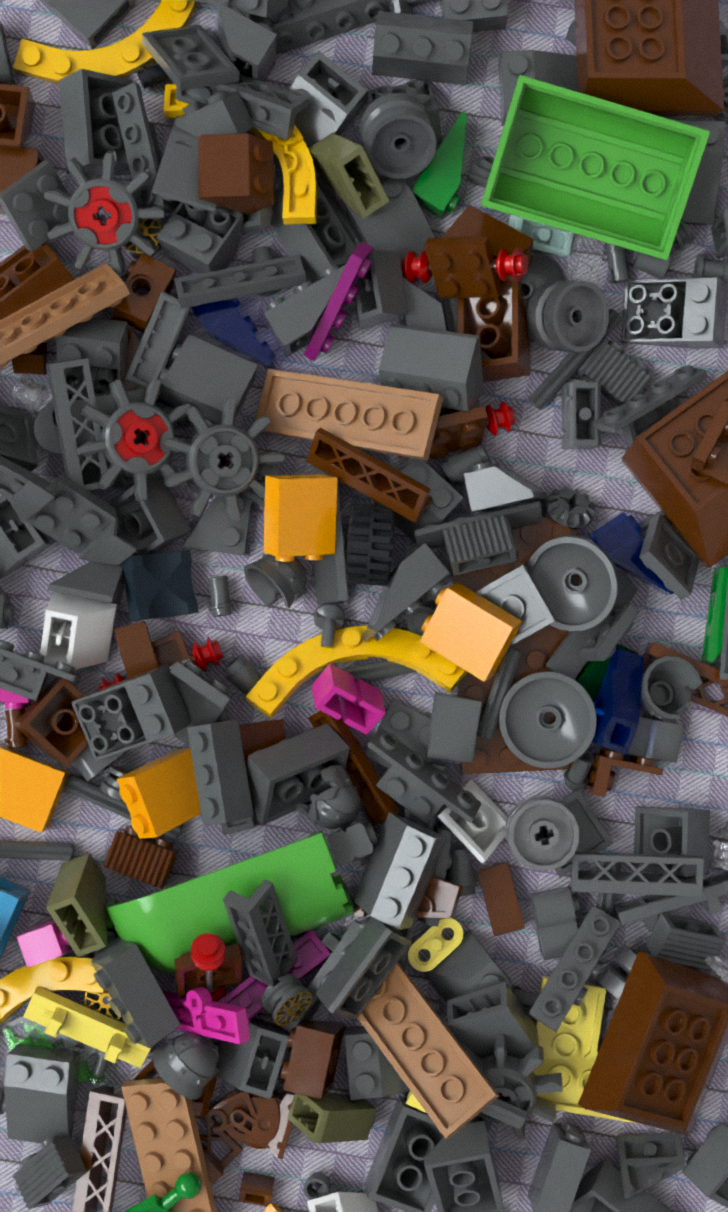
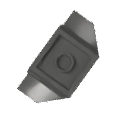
(73, 519)

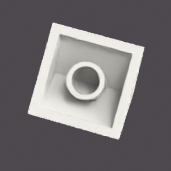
(484, 831)

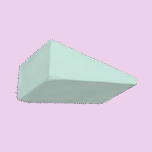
(546, 238)

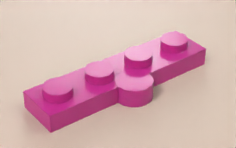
(209, 1018)

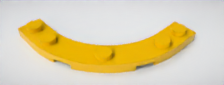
(116, 59)
(294, 159)
(309, 659)
(52, 975)

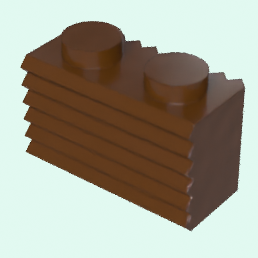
(141, 858)

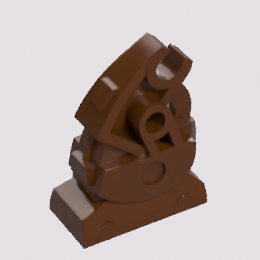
(260, 1119)

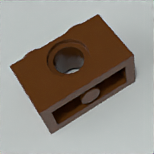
(145, 274)

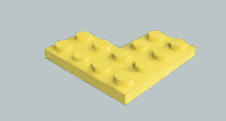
(573, 1050)

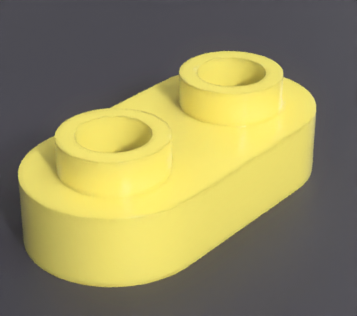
(435, 944)

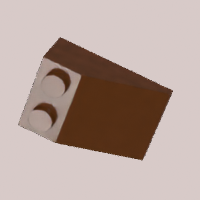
(501, 330)

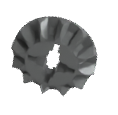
(558, 508)

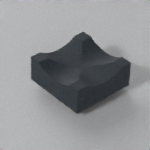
(159, 585)

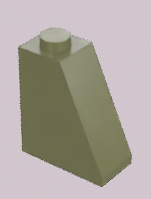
(349, 173)
(79, 904)
(332, 1118)

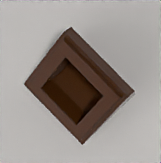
(32, 362)
(256, 1189)

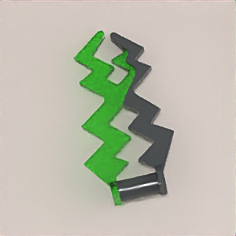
(96, 1075)

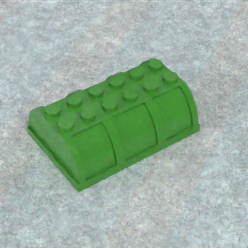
(594, 167)

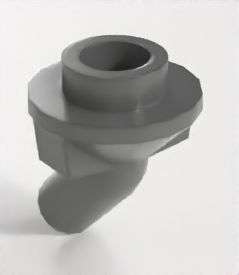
(329, 618)

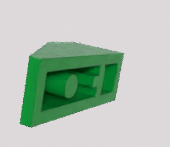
(440, 181)
(715, 619)

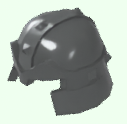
(270, 576)
(667, 687)
(336, 805)
(187, 1063)

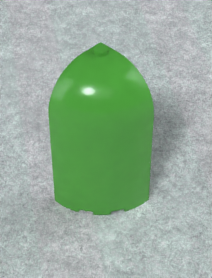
(173, 918)

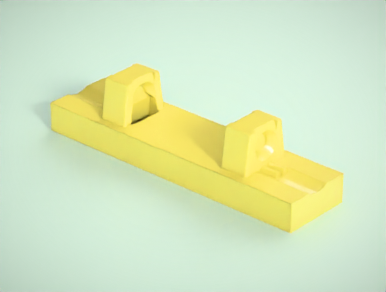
(84, 1026)

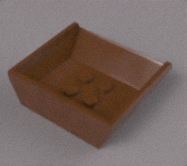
(651, 54)
(662, 464)
(660, 1046)

